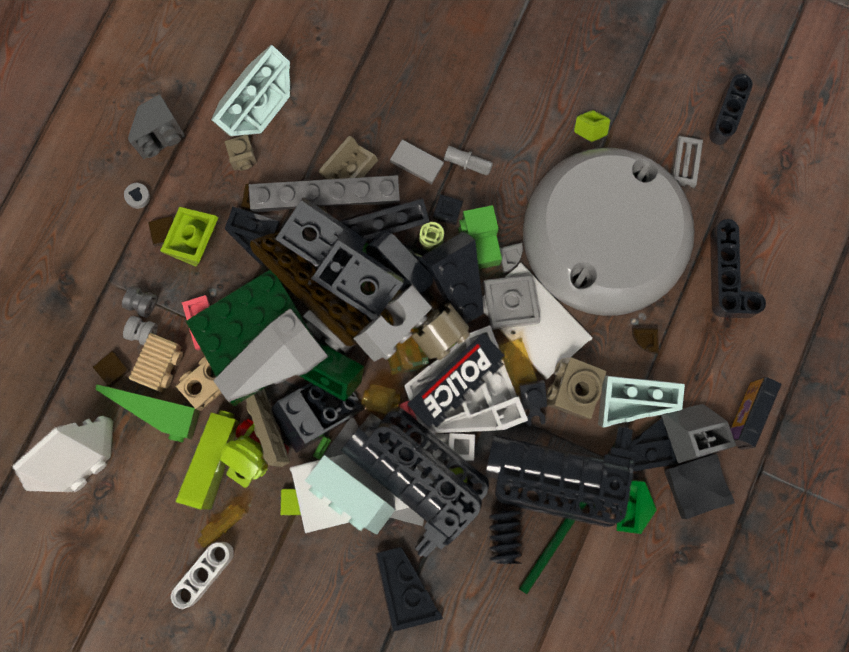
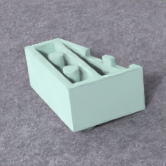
(635, 399)
(349, 496)

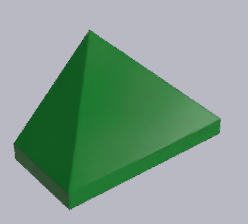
(639, 509)

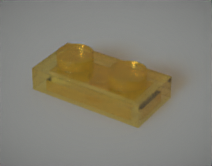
(517, 362)
(212, 531)

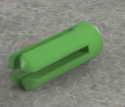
(322, 447)

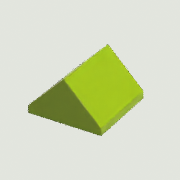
(189, 235)

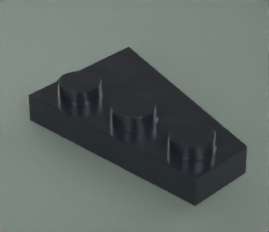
(404, 593)

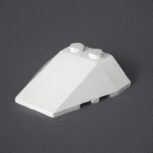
(487, 409)
(67, 457)

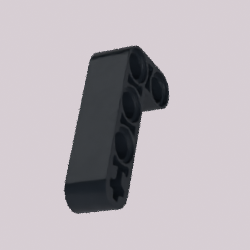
(730, 269)

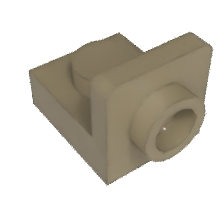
(240, 153)

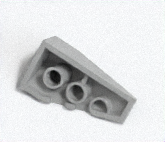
(274, 355)

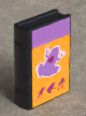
(754, 412)

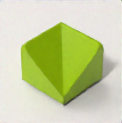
(592, 125)

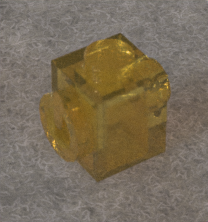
(380, 399)

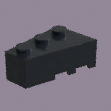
(457, 275)

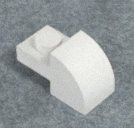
(461, 443)

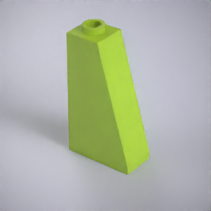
(206, 468)

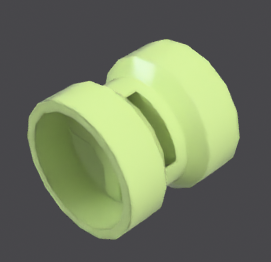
(430, 240)

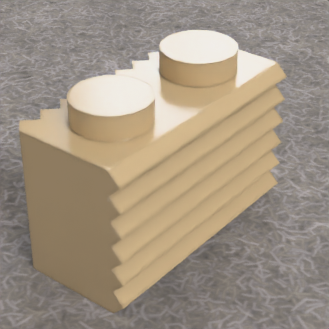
(156, 363)

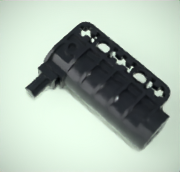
(566, 475)
(418, 476)

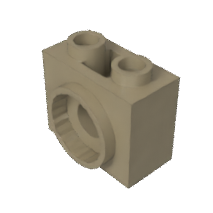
(562, 392)

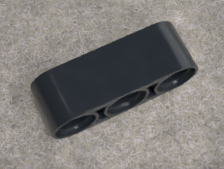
(737, 101)
(397, 258)

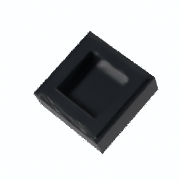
(447, 209)

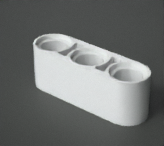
(191, 580)

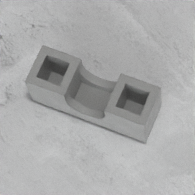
(380, 338)

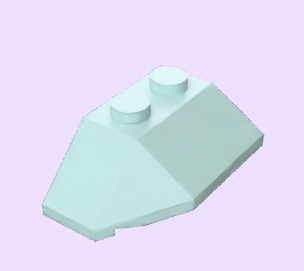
(255, 95)

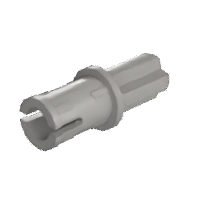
(468, 160)

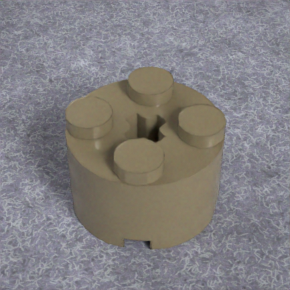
(441, 332)

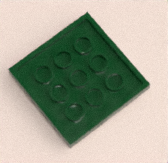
(238, 319)

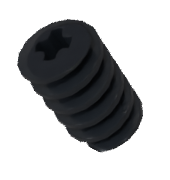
(505, 537)

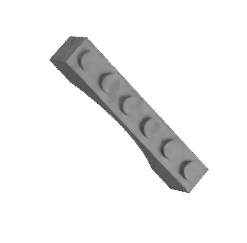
(324, 193)

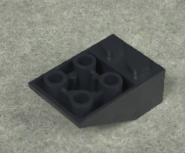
(312, 414)

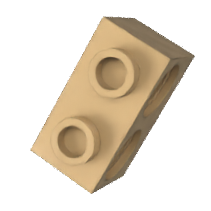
(209, 388)

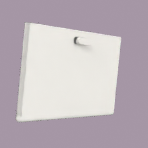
(556, 334)
(316, 512)

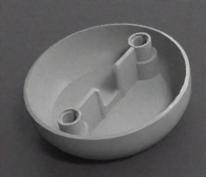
(609, 230)

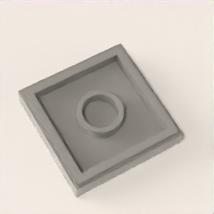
(511, 302)

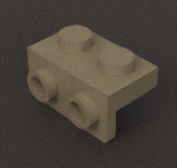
(348, 161)

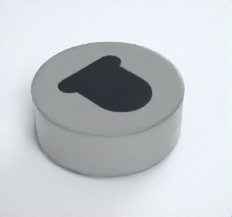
(136, 195)

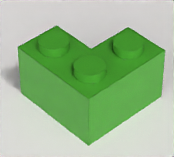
(483, 227)

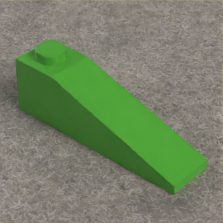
(167, 417)

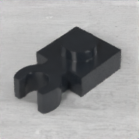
(533, 398)

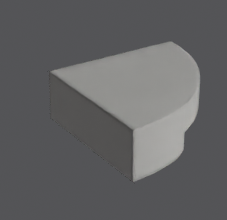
(510, 256)

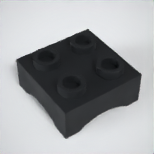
(699, 486)

